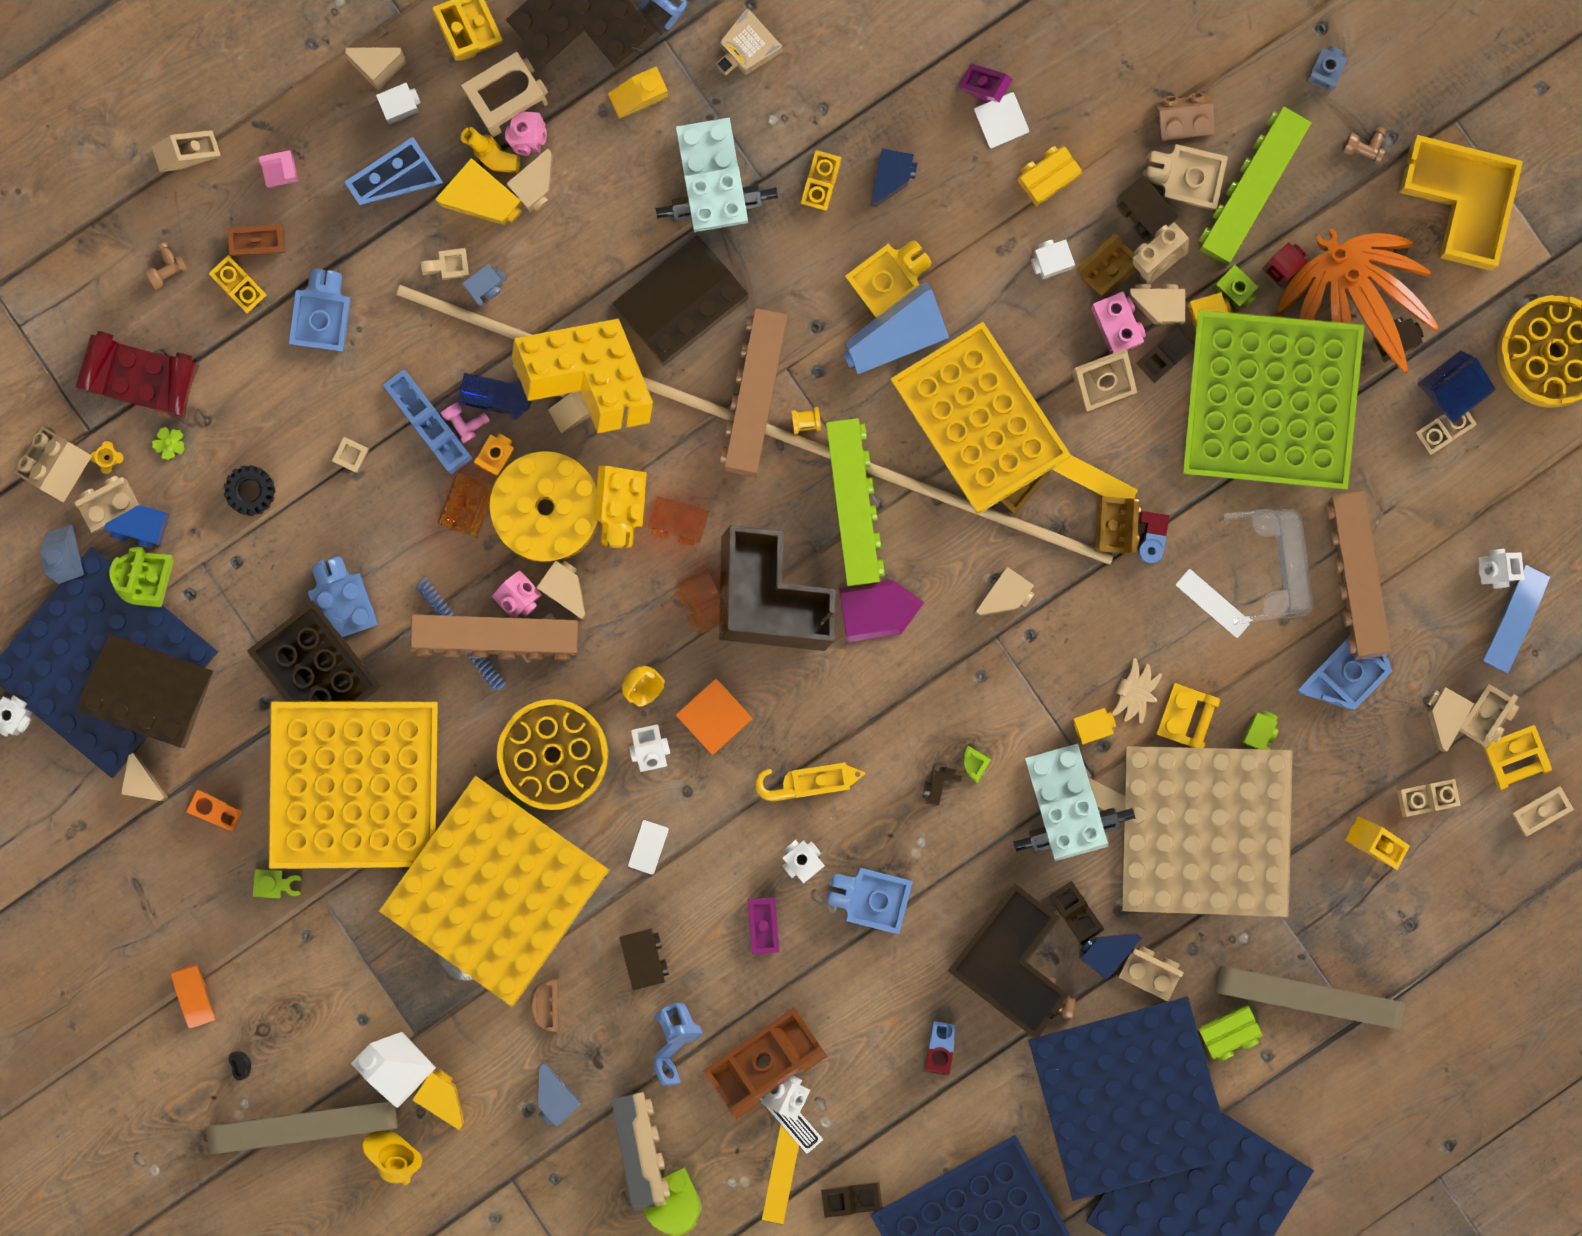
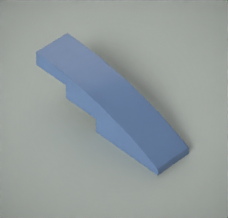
(427, 421)
(1516, 620)

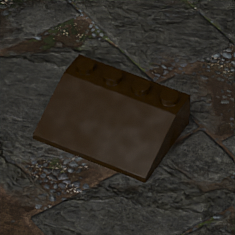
(681, 300)
(312, 661)
(145, 691)

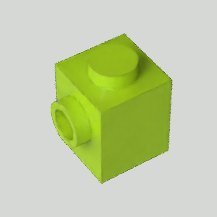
(1237, 288)

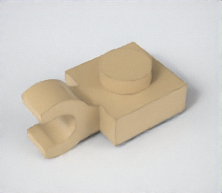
(451, 264)

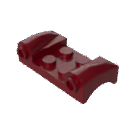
(137, 375)

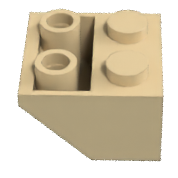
(52, 464)

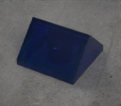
(1457, 385)

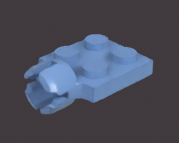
(320, 313)
(342, 597)
(871, 899)

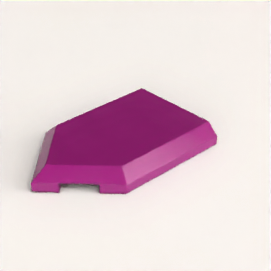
(877, 610)

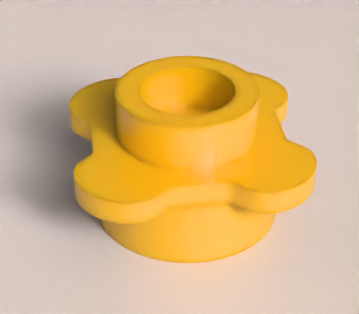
(114, 457)

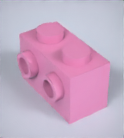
(1117, 323)

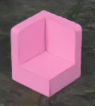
(278, 168)

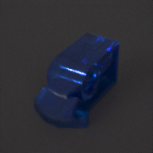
(493, 395)

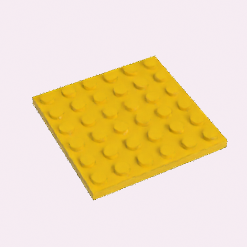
(351, 783)
(494, 891)

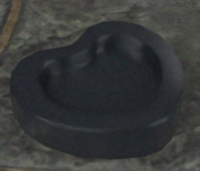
(240, 1065)

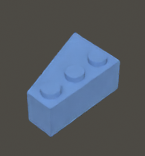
(394, 174)

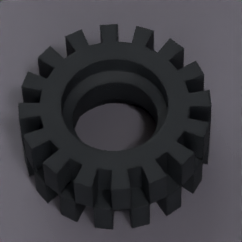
(249, 507)

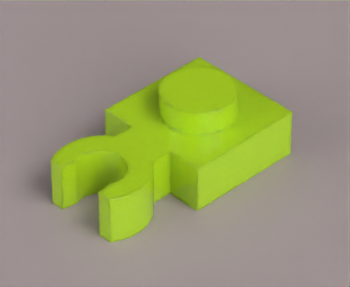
(271, 884)

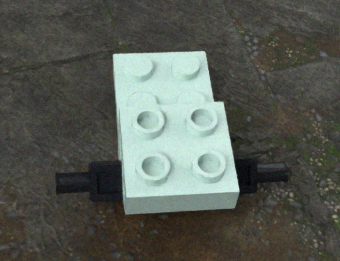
(712, 179)
(1067, 806)

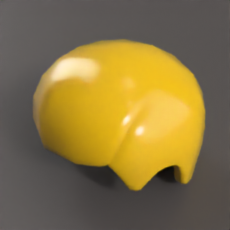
(642, 685)

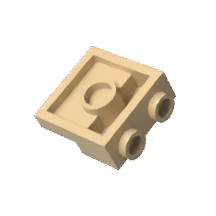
(1160, 254)

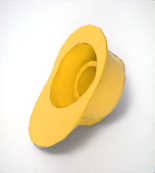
(392, 1156)

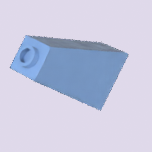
(898, 331)

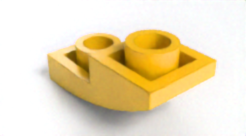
(821, 180)
(237, 284)

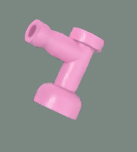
(467, 429)

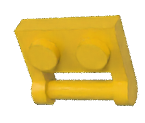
(1179, 714)
(1514, 748)

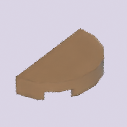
(545, 1006)

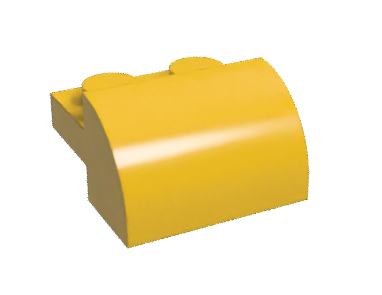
(467, 27)

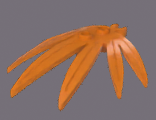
(1348, 272)

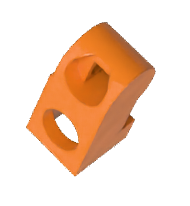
(214, 810)

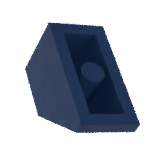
(892, 174)
(1107, 952)

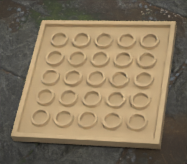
(1208, 831)

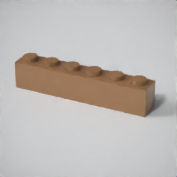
(755, 392)
(1359, 575)
(493, 636)

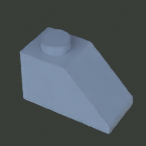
(61, 555)
(554, 1097)

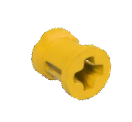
(806, 420)

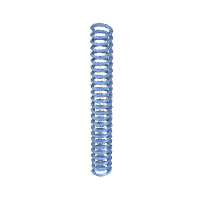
(481, 666)

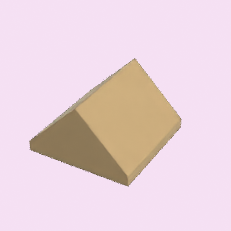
(377, 64)
(1105, 380)

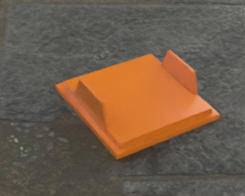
(714, 716)

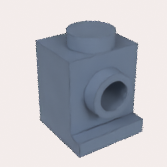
(1323, 76)
(485, 284)

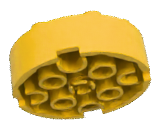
(1526, 356)
(517, 501)
(581, 760)

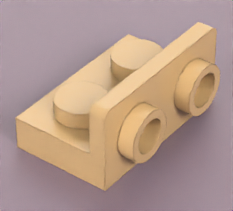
(106, 503)
(1150, 973)

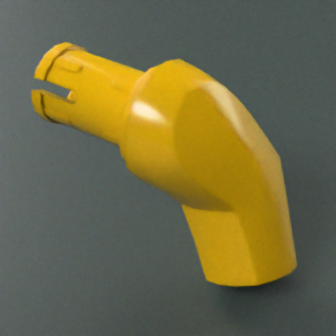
(490, 152)

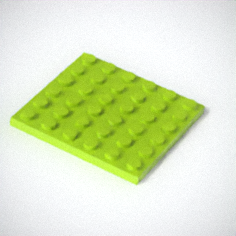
(1273, 399)

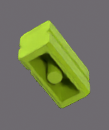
(1229, 1033)

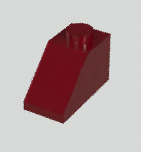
(1285, 263)

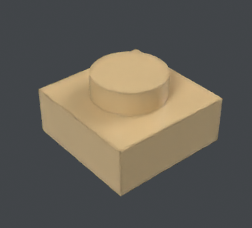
(350, 455)

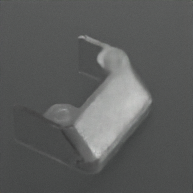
(1296, 596)

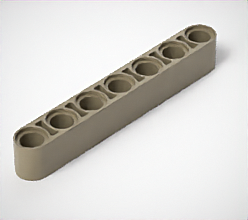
(1311, 997)
(301, 1127)

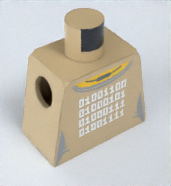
(747, 45)

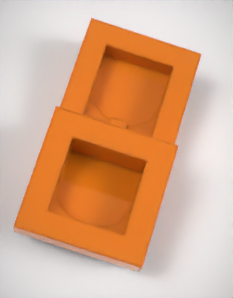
(192, 996)

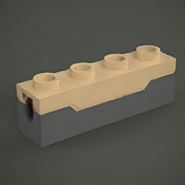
(639, 1152)

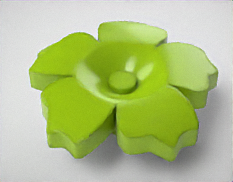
(169, 443)

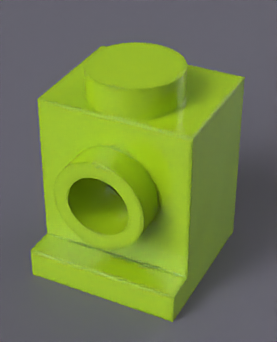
(1261, 731)

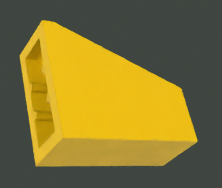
(480, 195)

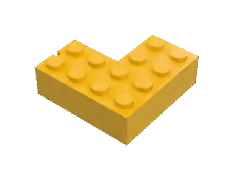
(1478, 189)
(586, 360)

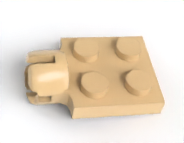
(1187, 175)

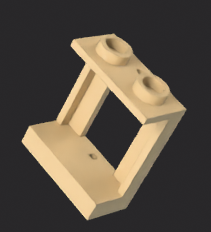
(533, 94)

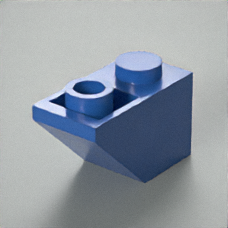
(139, 523)

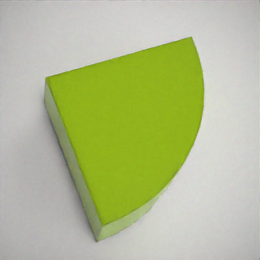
(975, 763)

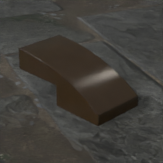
(1166, 354)
(1076, 912)
(851, 1199)

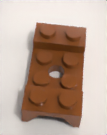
(743, 1082)

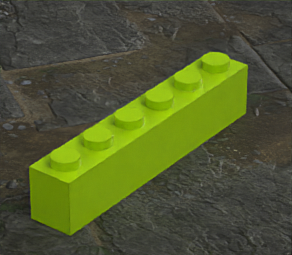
(1255, 185)
(853, 501)

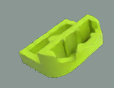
(141, 577)
(681, 1209)

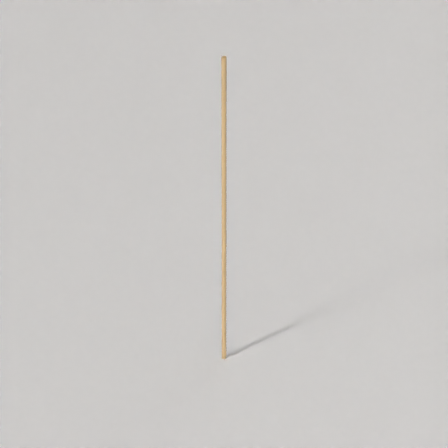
(783, 435)

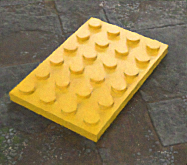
(980, 418)

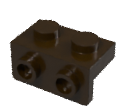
(933, 788)

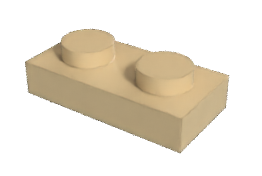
(1542, 811)

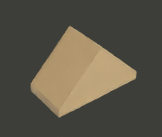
(140, 781)

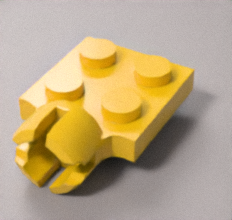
(888, 276)
(619, 504)

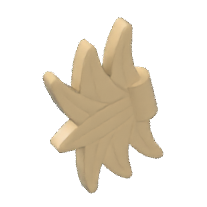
(1136, 692)

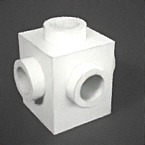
(1501, 568)
(19, 719)
(649, 753)
(804, 871)
(787, 1097)

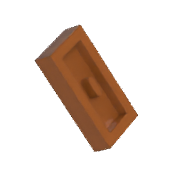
(256, 240)

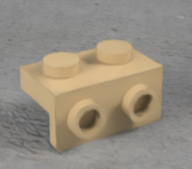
(1489, 715)

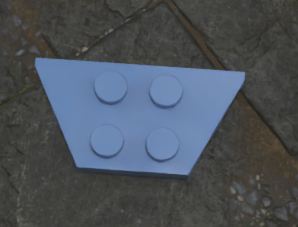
(1346, 680)

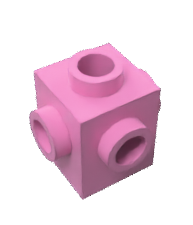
(526, 133)
(517, 595)

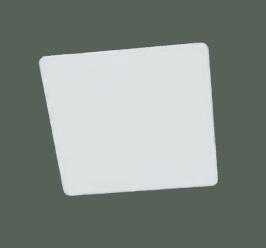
(1001, 120)

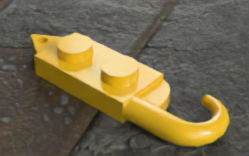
(810, 782)

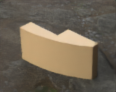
(1443, 431)
(1428, 798)

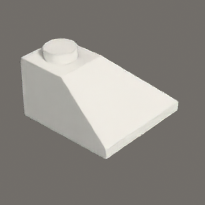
(393, 1067)

